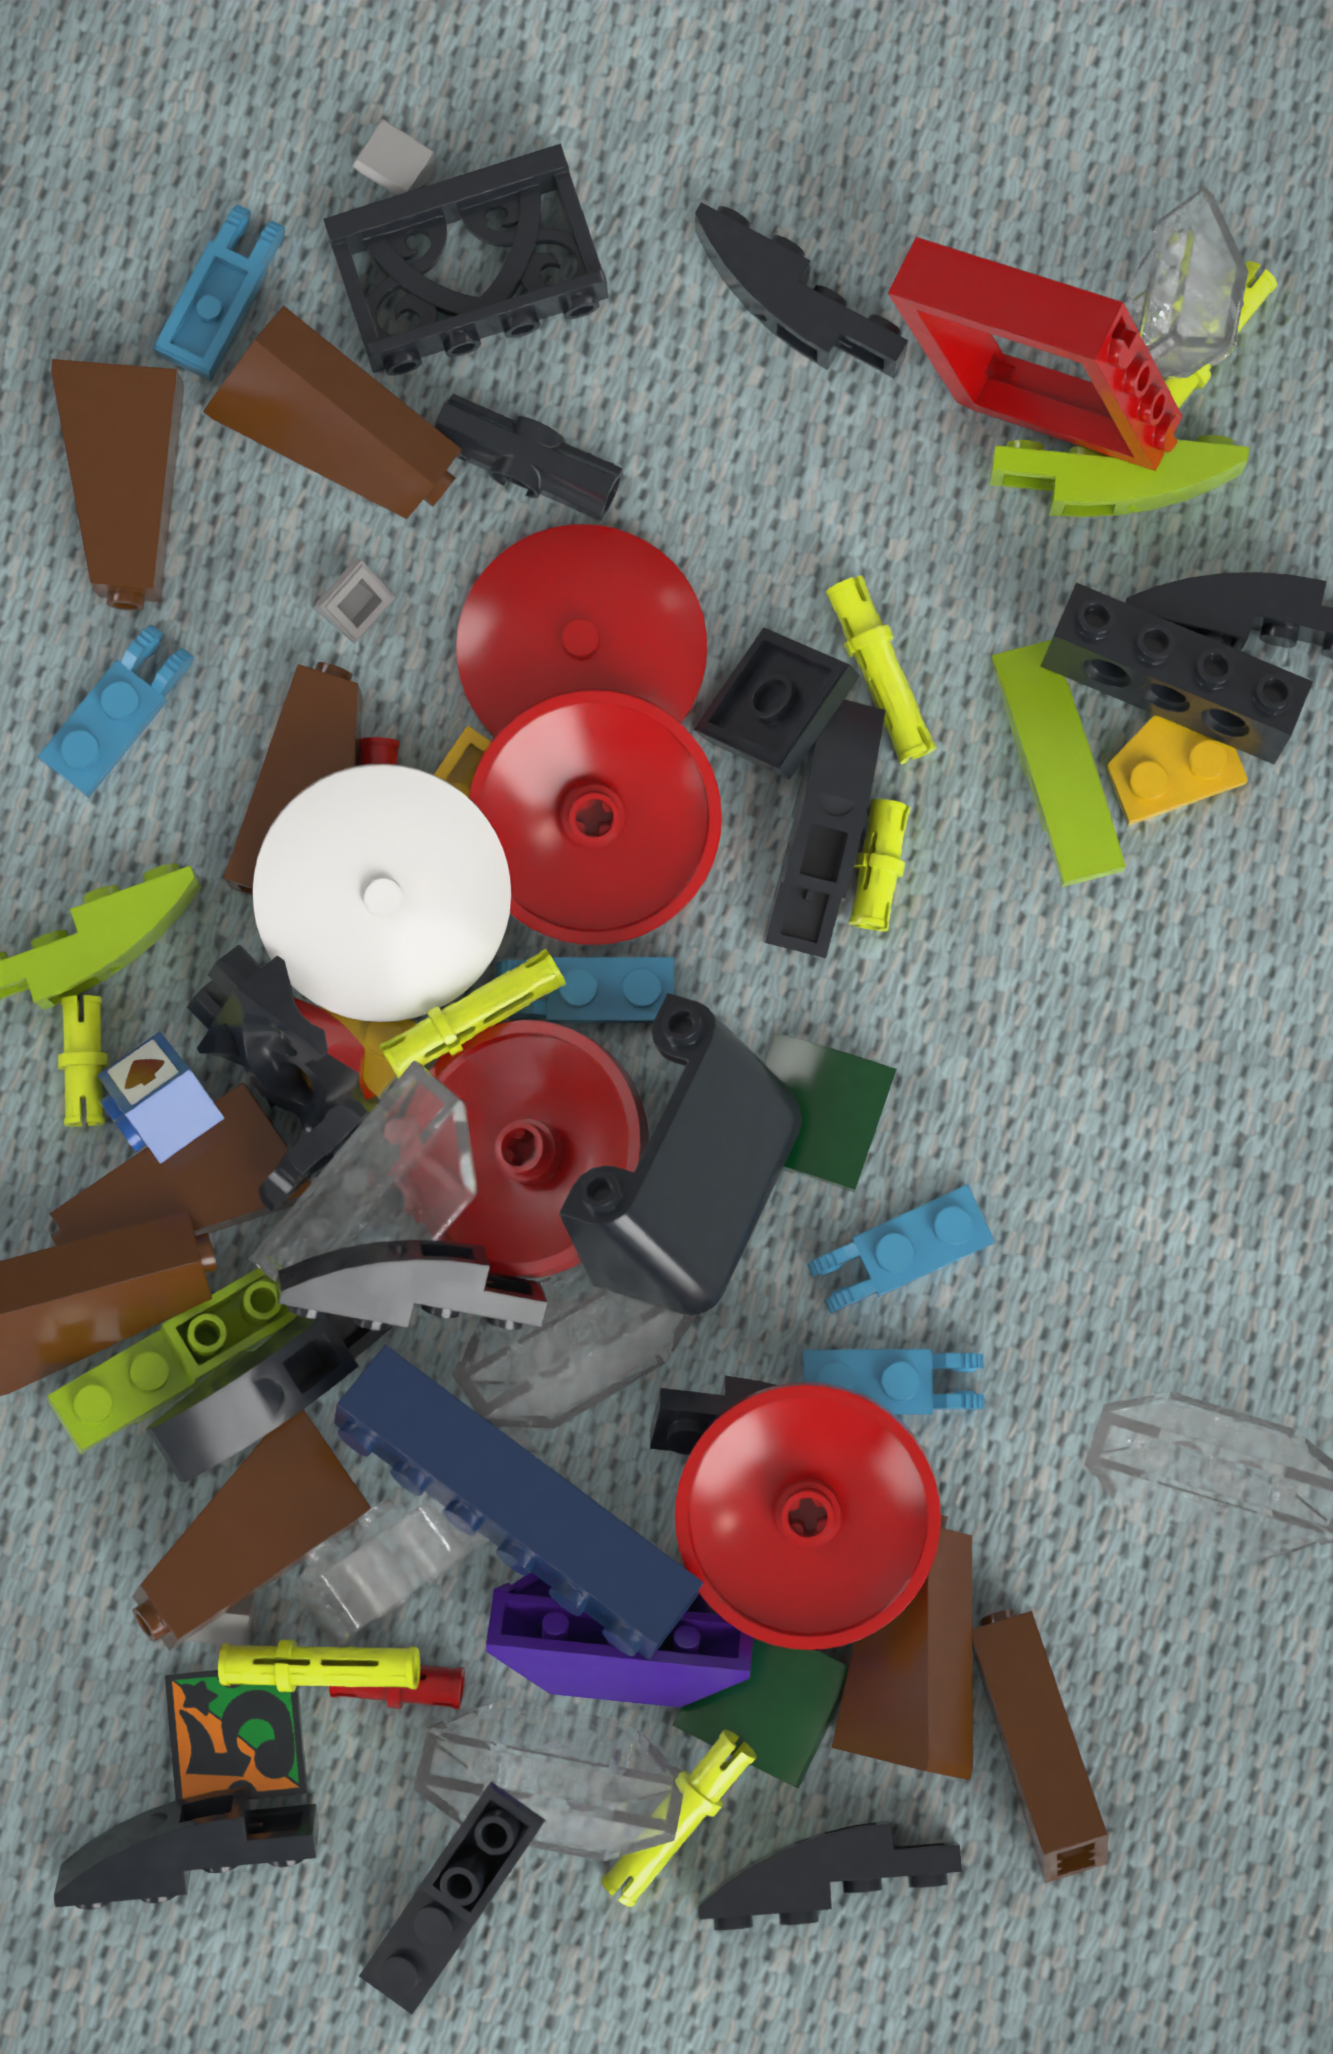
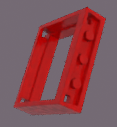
(962, 299)

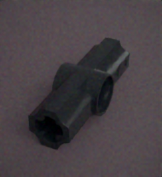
(530, 457)

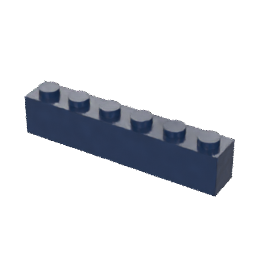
(516, 1504)

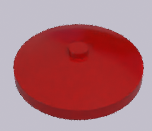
(580, 614)
(599, 814)
(538, 1118)
(808, 1515)

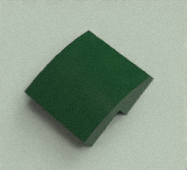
(839, 1107)
(775, 1711)

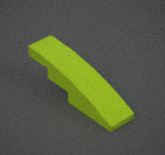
(1058, 766)

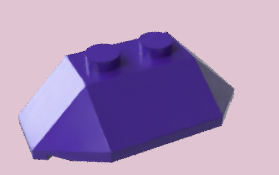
(574, 1659)

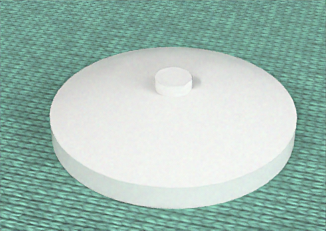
(382, 892)

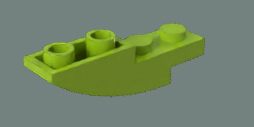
(1099, 486)
(111, 934)
(169, 1361)

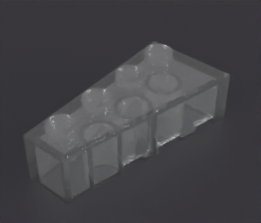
(384, 1561)

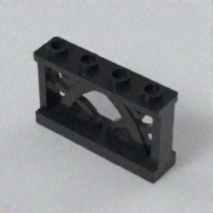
(508, 185)

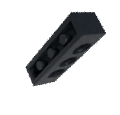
(1176, 674)

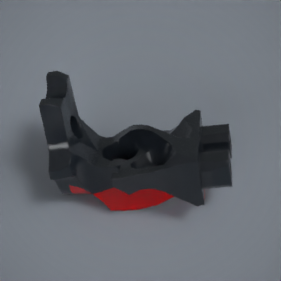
(275, 1040)

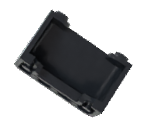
(703, 1180)

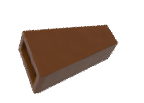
(333, 418)
(122, 463)
(311, 740)
(210, 1177)
(97, 1293)
(251, 1532)
(914, 1677)
(1039, 1745)

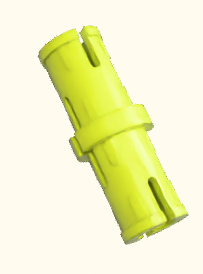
(879, 864)
(82, 1060)

